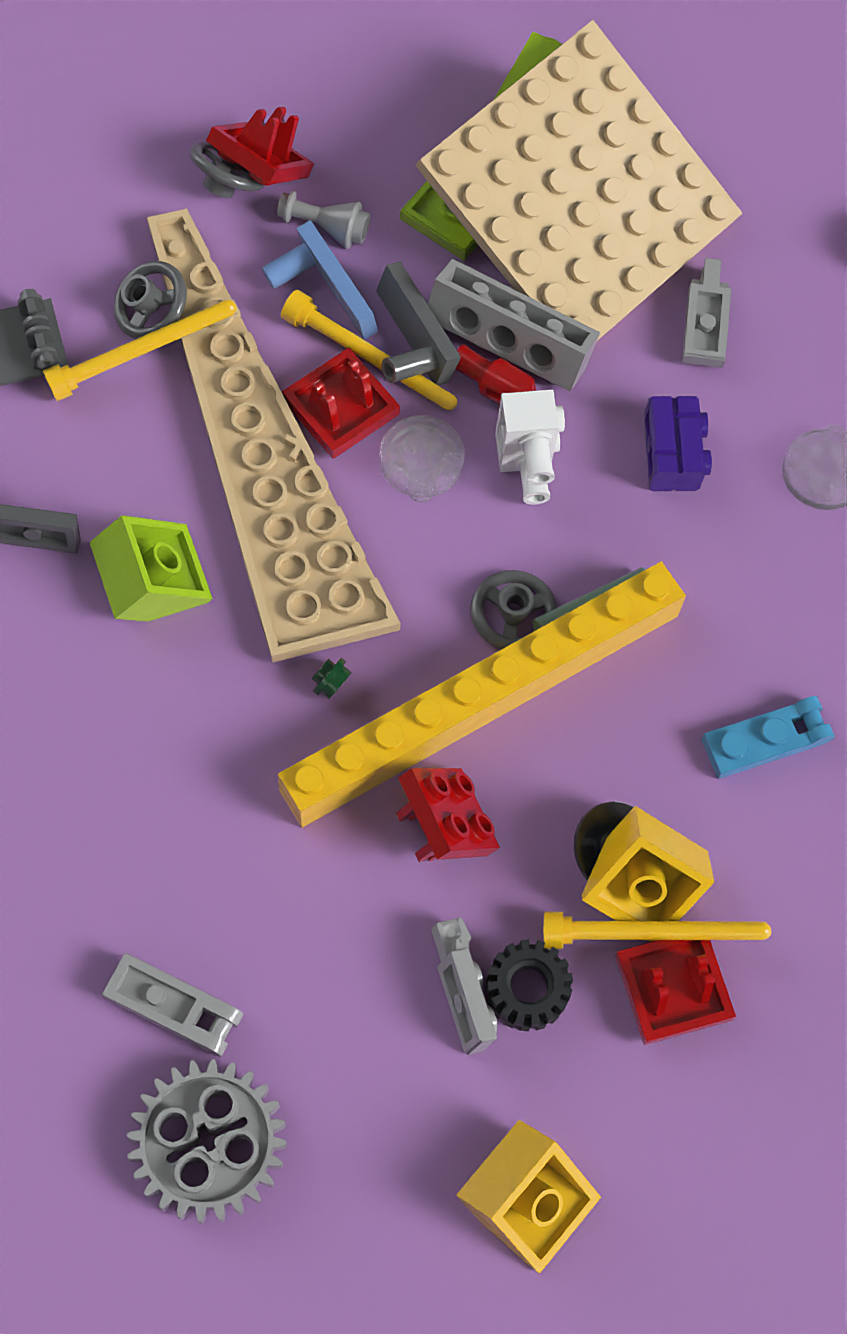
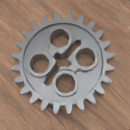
(226, 1180)

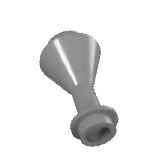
(342, 221)

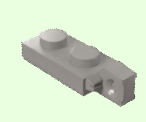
(707, 318)
(463, 985)

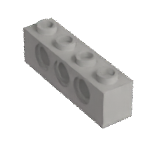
(512, 325)

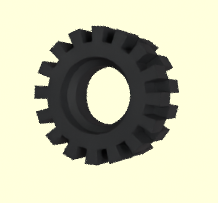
(528, 957)

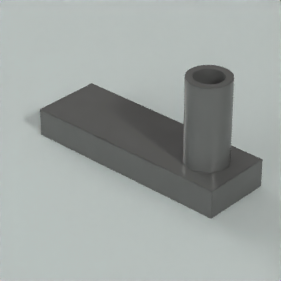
(430, 345)
(39, 528)

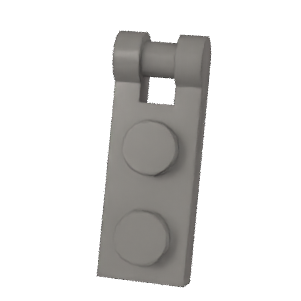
(171, 1004)

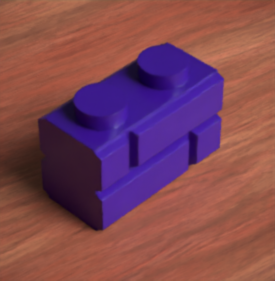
(675, 443)

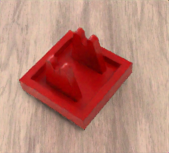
(263, 147)
(341, 403)
(447, 813)
(674, 988)

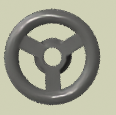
(221, 176)
(146, 298)
(513, 593)

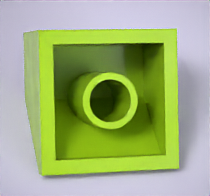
(149, 568)

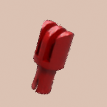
(493, 376)

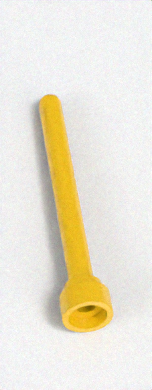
(301, 311)
(65, 379)
(563, 930)

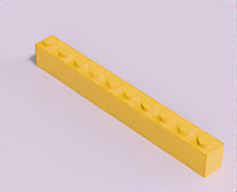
(479, 694)

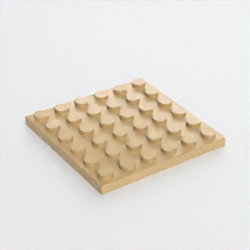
(580, 185)

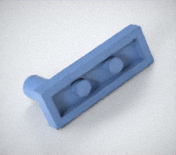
(316, 253)

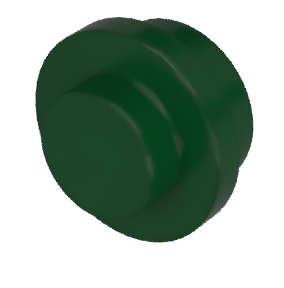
(330, 677)

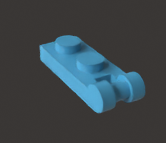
(766, 738)

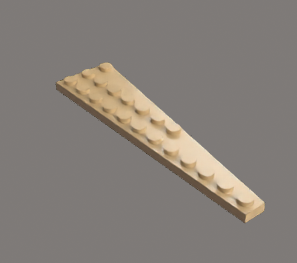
(291, 533)

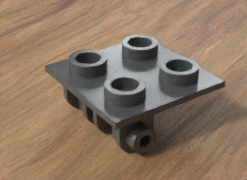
(29, 339)

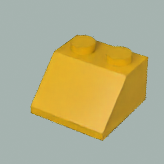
(647, 872)
(529, 1195)

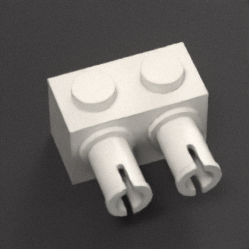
(528, 438)

